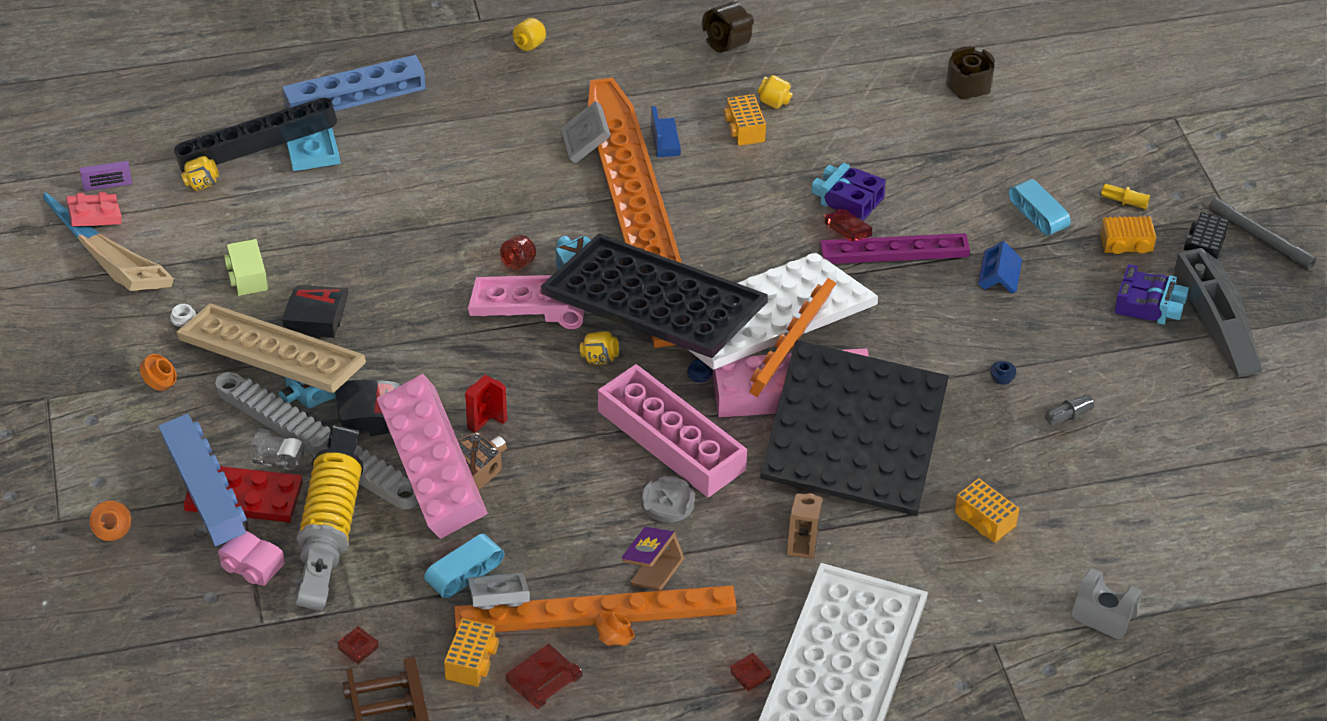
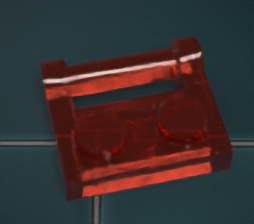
(540, 669)

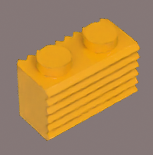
(1127, 234)

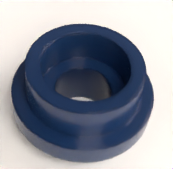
(699, 371)
(1003, 372)

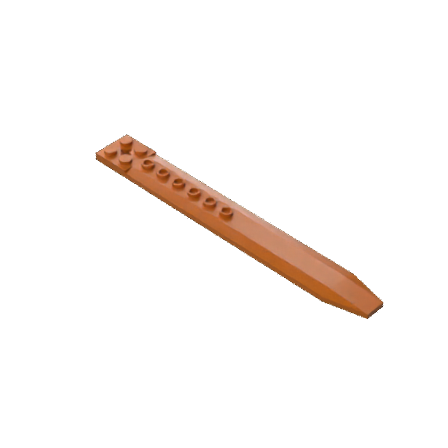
(632, 177)

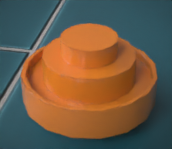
(158, 372)
(110, 520)
(614, 629)

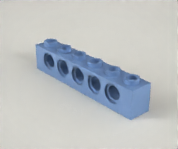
(360, 85)

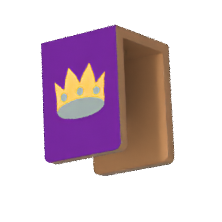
(656, 560)

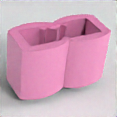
(252, 558)

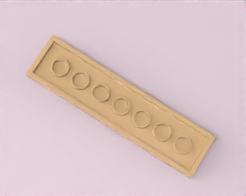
(271, 347)

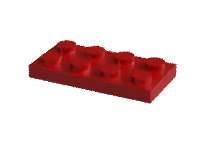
(261, 493)

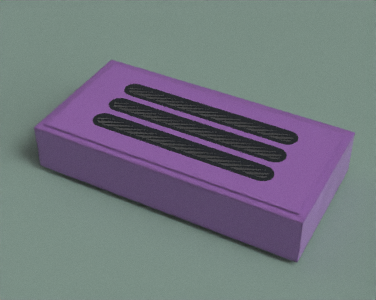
(106, 176)

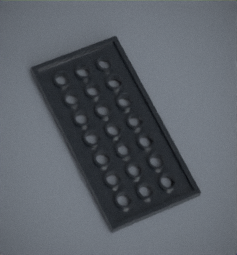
(643, 287)

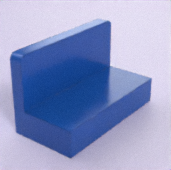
(664, 135)
(1000, 265)

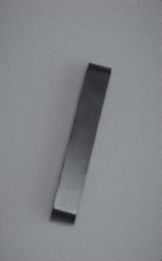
(259, 133)

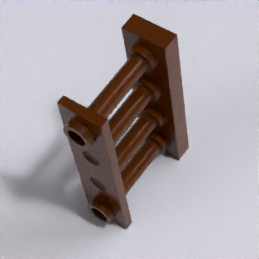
(407, 679)

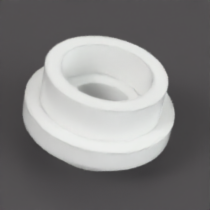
(182, 314)

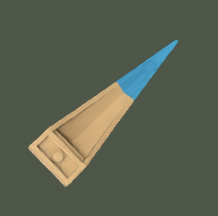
(120, 263)

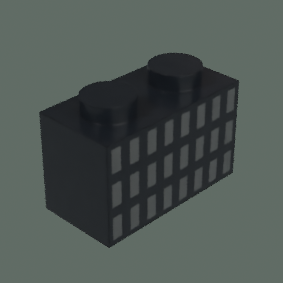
(1207, 234)

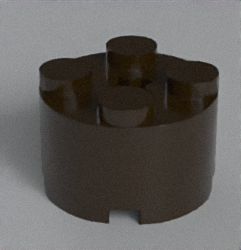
(727, 26)
(970, 72)

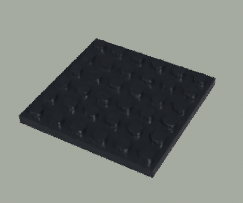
(855, 427)

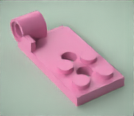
(510, 302)

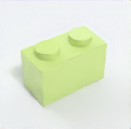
(246, 266)

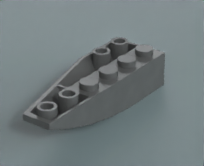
(1219, 308)

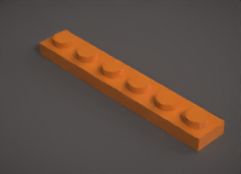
(786, 343)

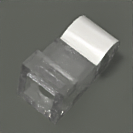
(276, 451)

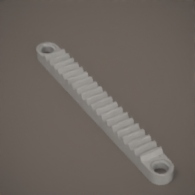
(292, 424)

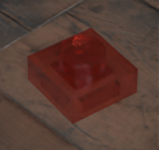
(358, 645)
(750, 671)

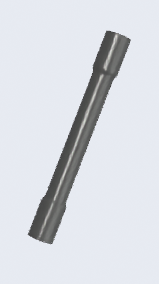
(1294, 252)

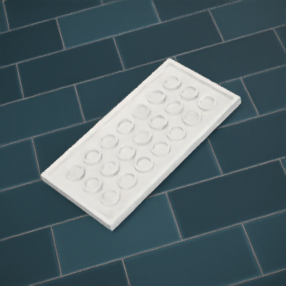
(787, 291)
(845, 649)

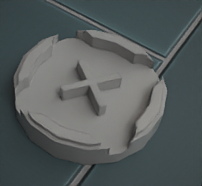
(668, 499)

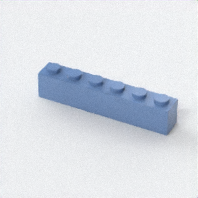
(202, 479)

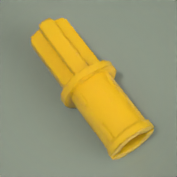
(1125, 196)

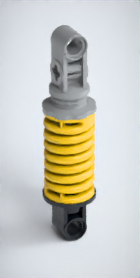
(328, 514)

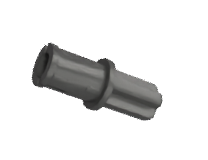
(1069, 409)

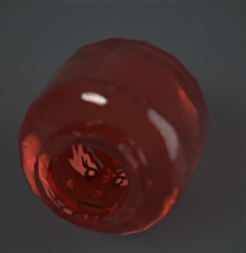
(517, 252)

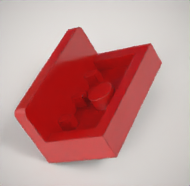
(485, 401)

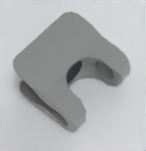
(1104, 608)

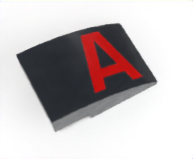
(315, 310)
(359, 406)

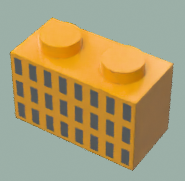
(745, 120)
(986, 510)
(470, 652)

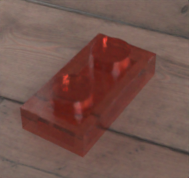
(848, 225)

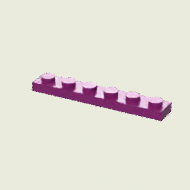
(895, 248)

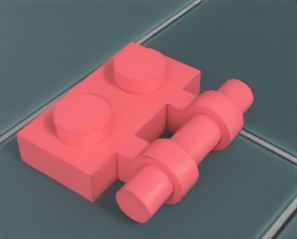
(93, 209)

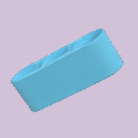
(1039, 207)
(469, 560)

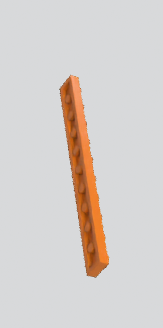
(585, 609)

